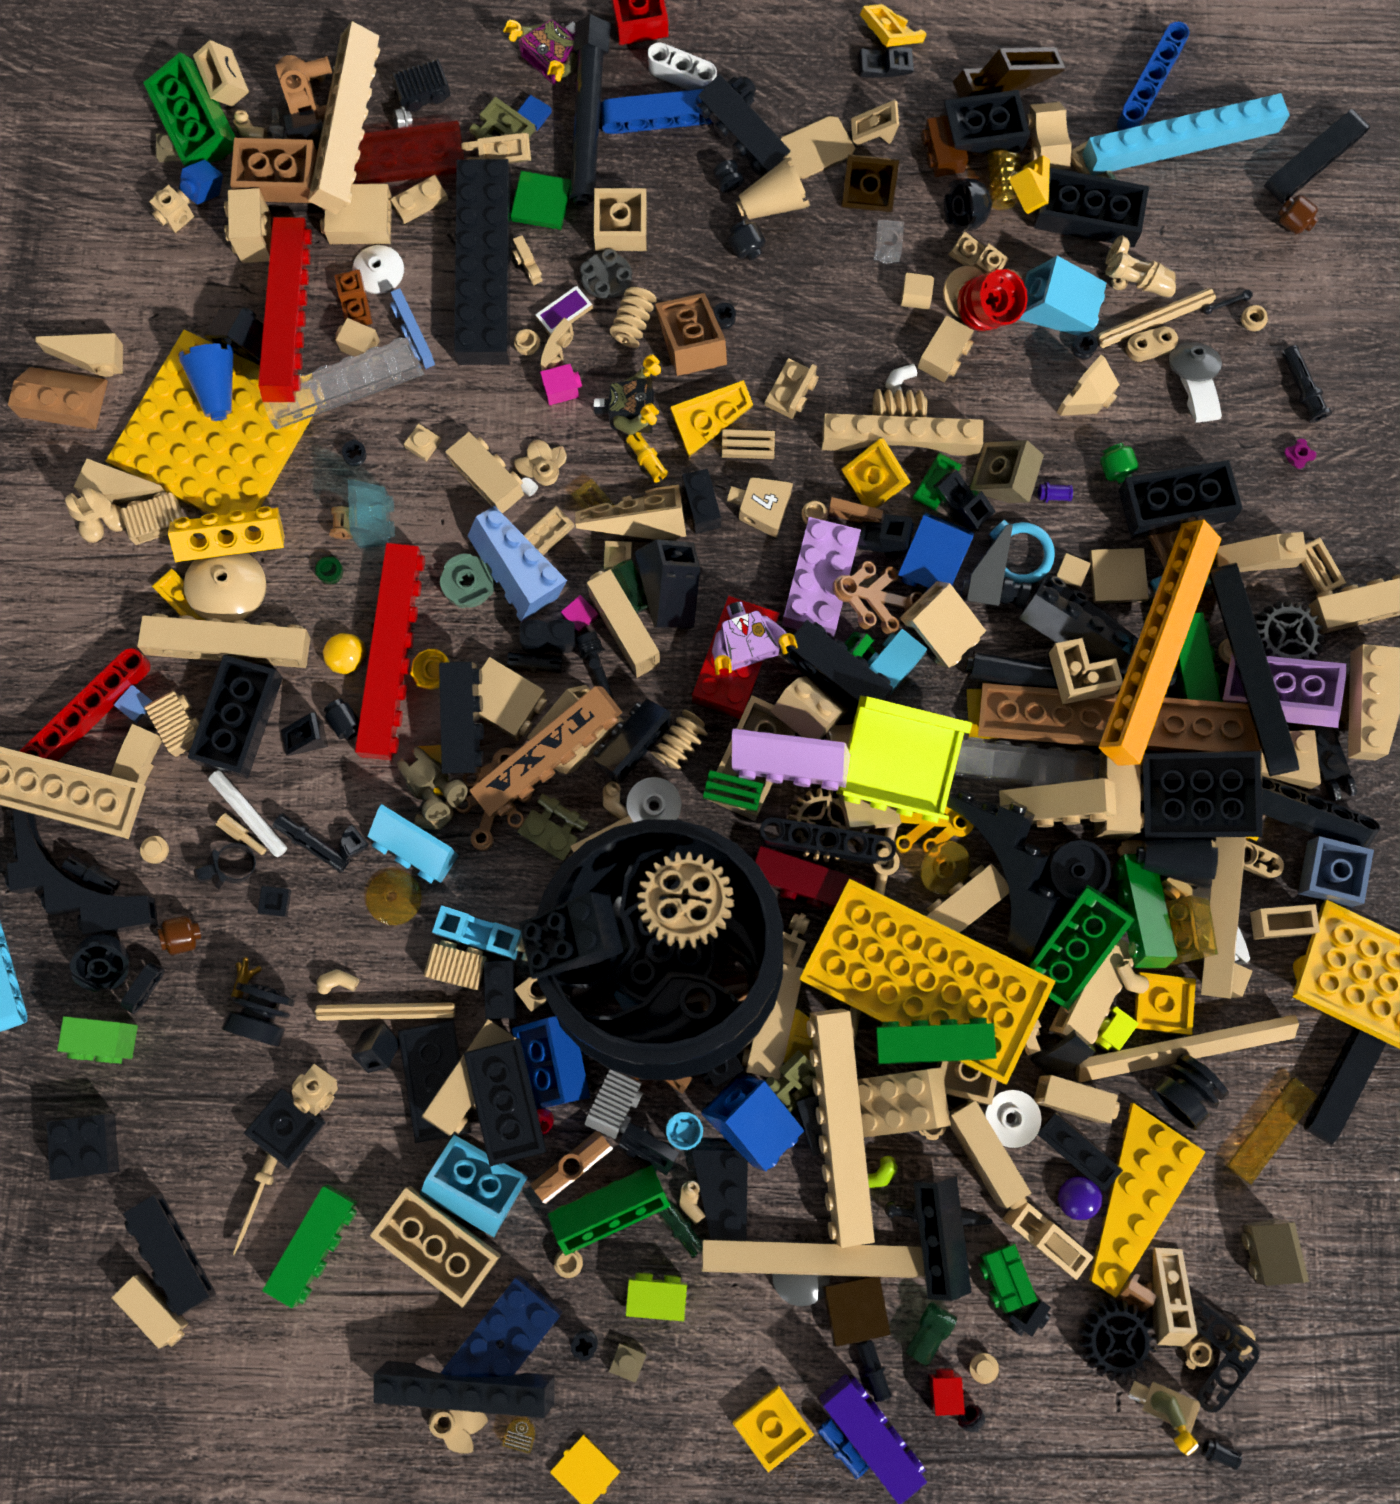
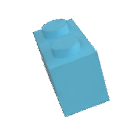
(897, 658)

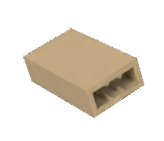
(623, 623)
(988, 1155)

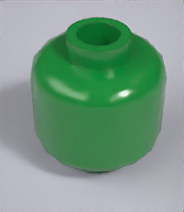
(1119, 463)

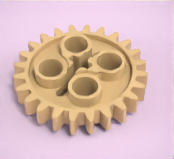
(682, 926)

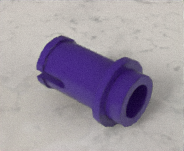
(1055, 492)

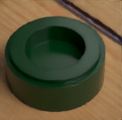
(329, 570)

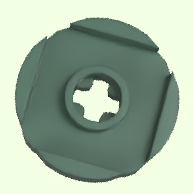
(453, 575)

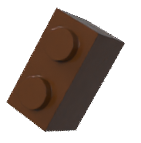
(942, 154)

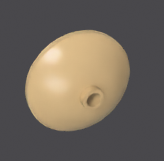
(227, 599)

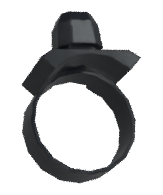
(211, 870)

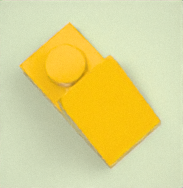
(1032, 184)

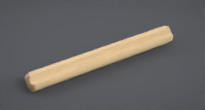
(1155, 317)
(385, 1011)

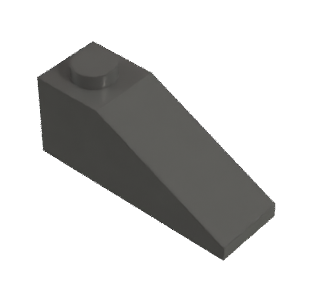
(987, 577)

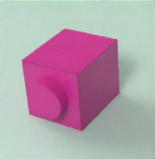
(561, 384)

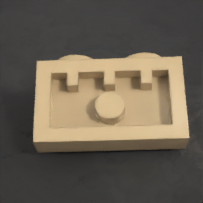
(791, 387)

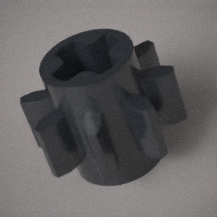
(744, 88)

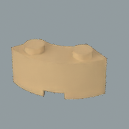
(1049, 134)

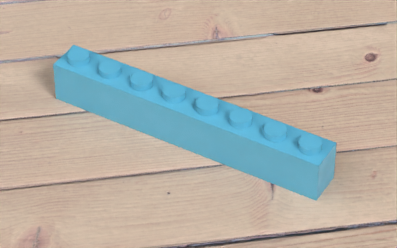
(1185, 134)

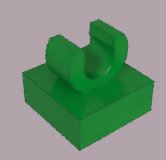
(859, 643)

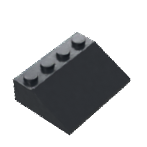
(1203, 794)

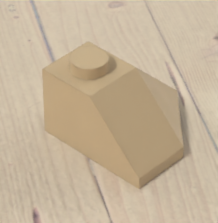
(1092, 392)

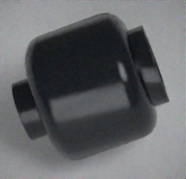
(746, 240)

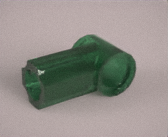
(631, 584)
(934, 1327)

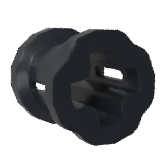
(579, 1353)

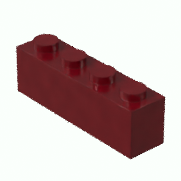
(803, 879)

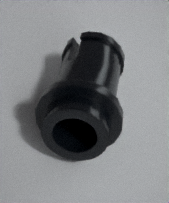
(1220, 1453)

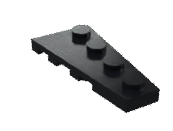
(723, 1192)

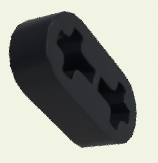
(142, 987)

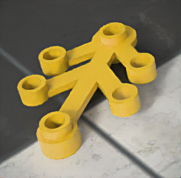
(924, 826)

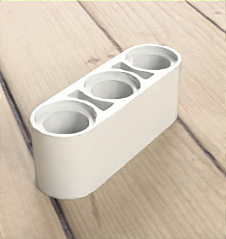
(675, 59)

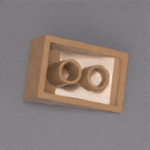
(691, 334)

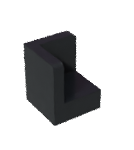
(376, 1048)

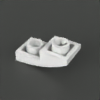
(1202, 400)

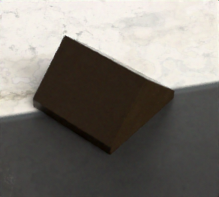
(870, 183)

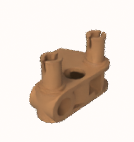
(295, 81)

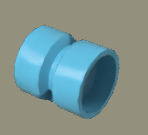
(684, 1131)

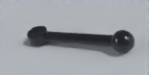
(1246, 296)

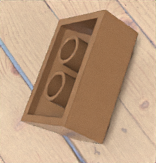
(58, 397)

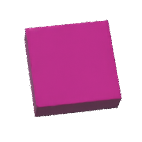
(580, 613)

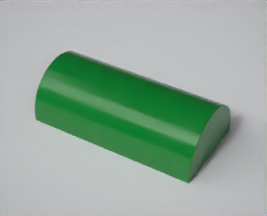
(1081, 944)

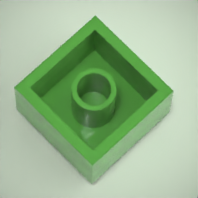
(91, 1038)

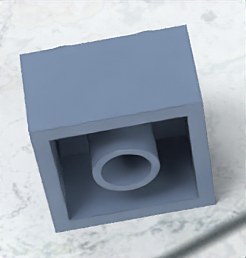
(1335, 871)

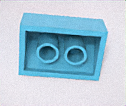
(411, 845)
(471, 1188)

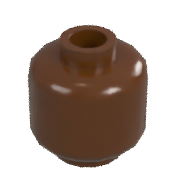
(1298, 214)
(178, 935)

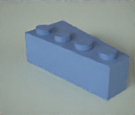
(518, 566)

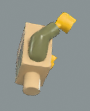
(1171, 1408)

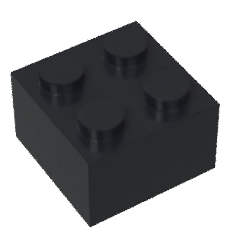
(82, 1146)

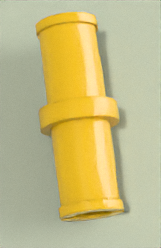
(647, 456)

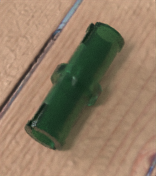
(681, 1230)

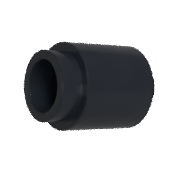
(342, 719)

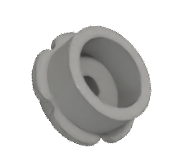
(402, 118)

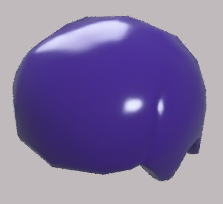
(1080, 1198)

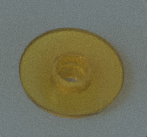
(952, 871)
(406, 903)

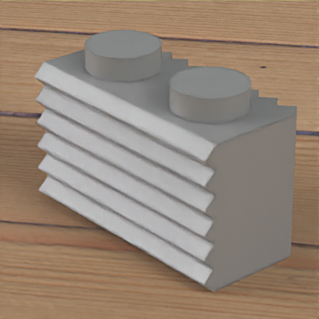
(613, 1103)

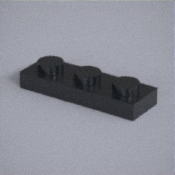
(1079, 1151)

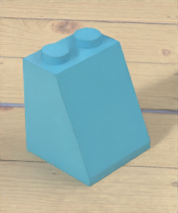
(1063, 297)

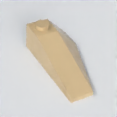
(652, 516)

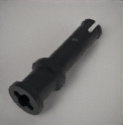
(1310, 394)

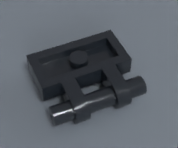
(642, 1145)

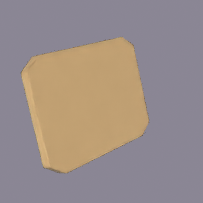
(818, 146)

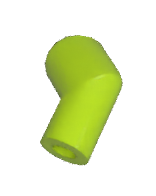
(884, 1174)

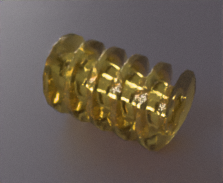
(1001, 167)

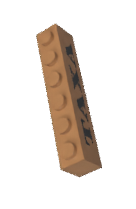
(546, 751)

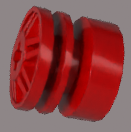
(992, 300)

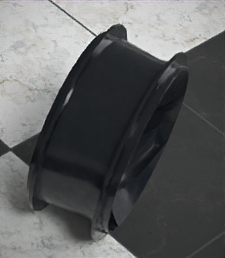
(660, 1033)

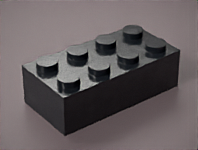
(1093, 207)
(1177, 496)
(835, 668)
(235, 717)

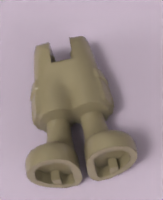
(424, 777)

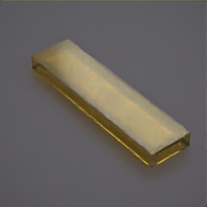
(1271, 1130)

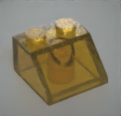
(1191, 928)

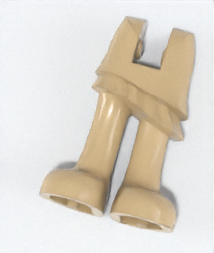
(1148, 276)
(90, 510)

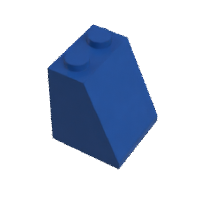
(935, 552)
(753, 1121)

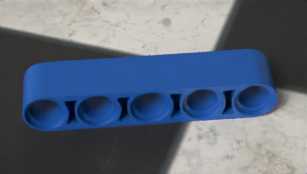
(1157, 68)
(651, 112)

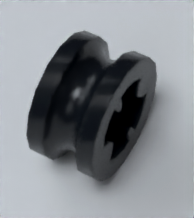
(722, 308)
(1079, 352)
(350, 446)

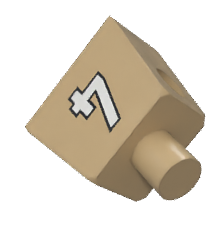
(762, 503)

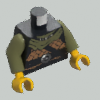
(632, 401)

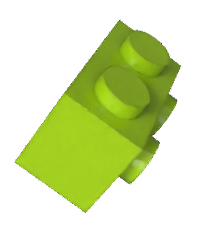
(656, 1298)

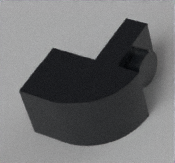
(961, 503)
(889, 537)

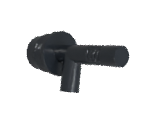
(589, 648)

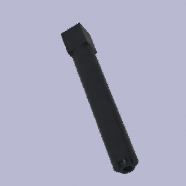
(590, 44)
(1013, 671)

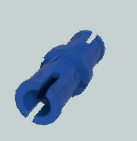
(843, 1448)

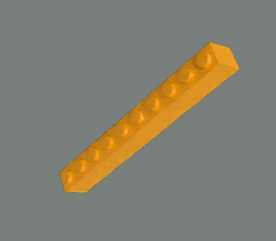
(1160, 644)

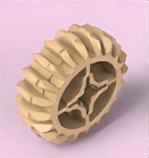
(827, 802)

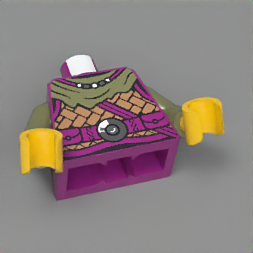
(546, 47)

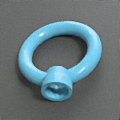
(1043, 537)

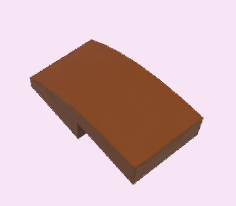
(353, 297)

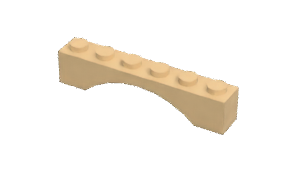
(947, 435)

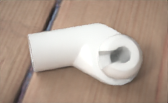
(898, 375)

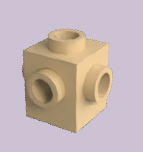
(171, 208)
(314, 1090)

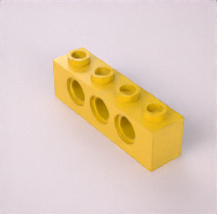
(216, 544)

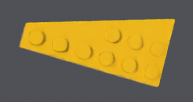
(1154, 1173)

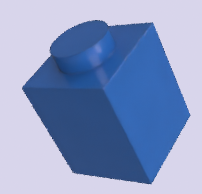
(200, 182)

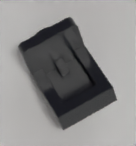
(1035, 1318)

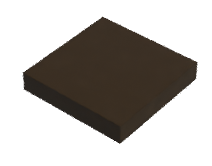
(856, 1311)

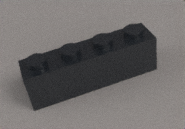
(741, 126)
(460, 717)
(942, 1238)
(169, 1254)

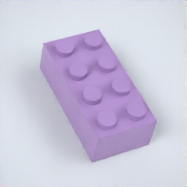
(823, 557)
(1307, 689)

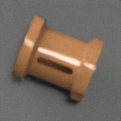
(340, 532)

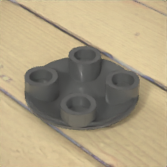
(606, 274)
(800, 1289)

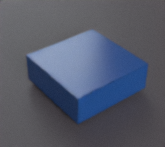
(535, 111)

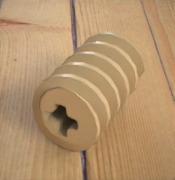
(632, 315)
(899, 404)
(680, 740)

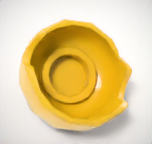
(344, 653)
(426, 668)

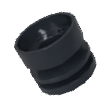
(258, 1014)
(1192, 1088)

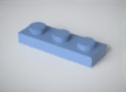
(410, 328)

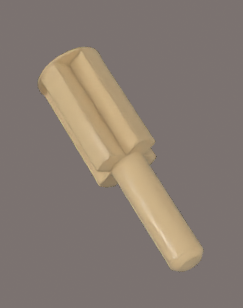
(239, 833)

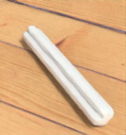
(247, 813)

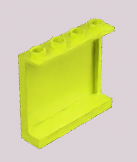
(902, 758)

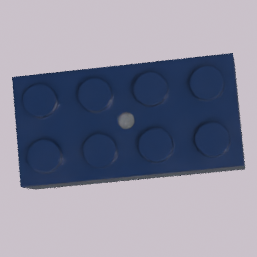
(505, 1333)

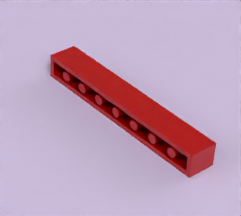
(284, 311)
(389, 652)

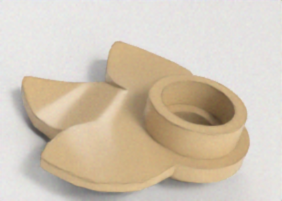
(540, 459)
(461, 1426)

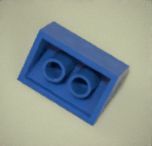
(552, 1063)

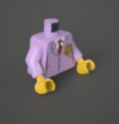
(748, 639)

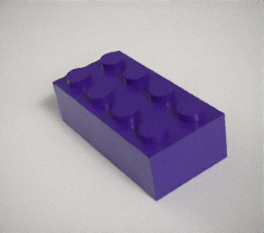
(876, 1443)

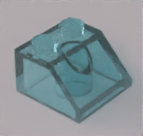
(370, 514)

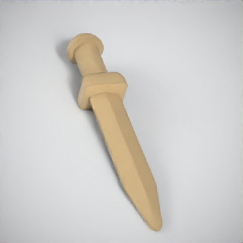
(263, 1177)

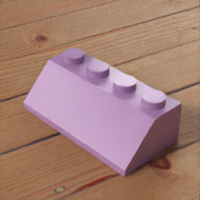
(790, 758)

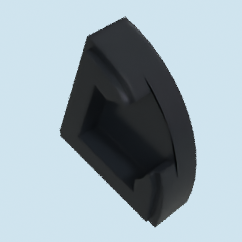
(351, 843)

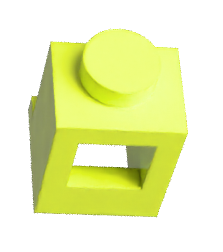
(1115, 1030)

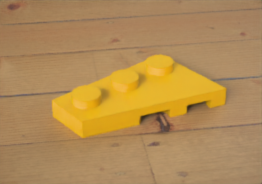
(709, 414)

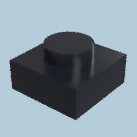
(274, 901)

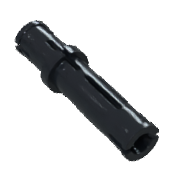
(302, 836)

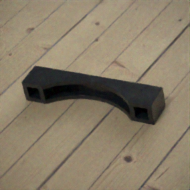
(506, 1395)

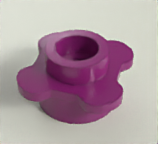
(1297, 460)

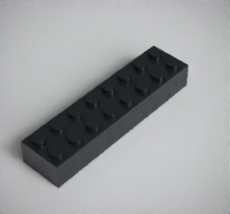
(483, 262)

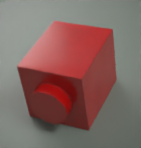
(946, 1392)

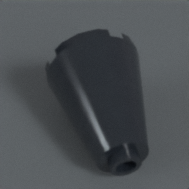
(1181, 859)

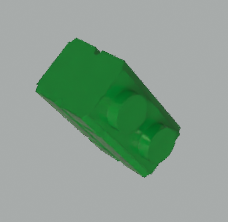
(1007, 1277)

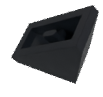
(304, 735)

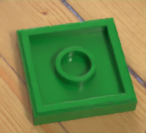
(541, 200)

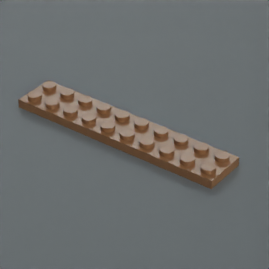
(1179, 727)

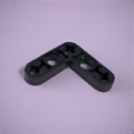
(1232, 1357)

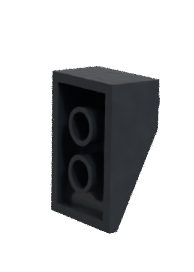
(988, 122)

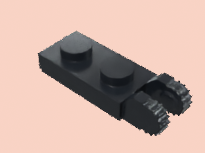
(1333, 763)

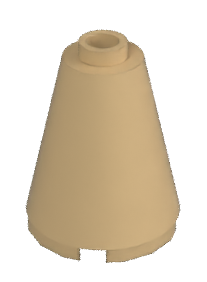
(774, 193)

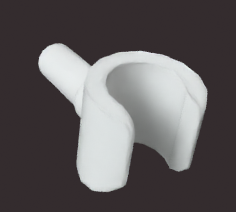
(529, 487)

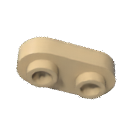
(1153, 343)

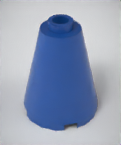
(211, 378)

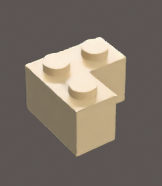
(1079, 679)

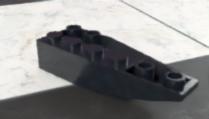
(1070, 615)

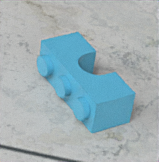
(477, 932)

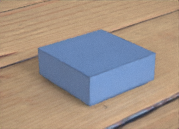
(133, 703)

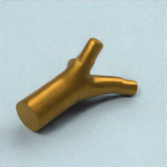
(243, 975)

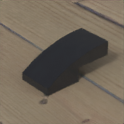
(888, 63)
(1064, 1055)

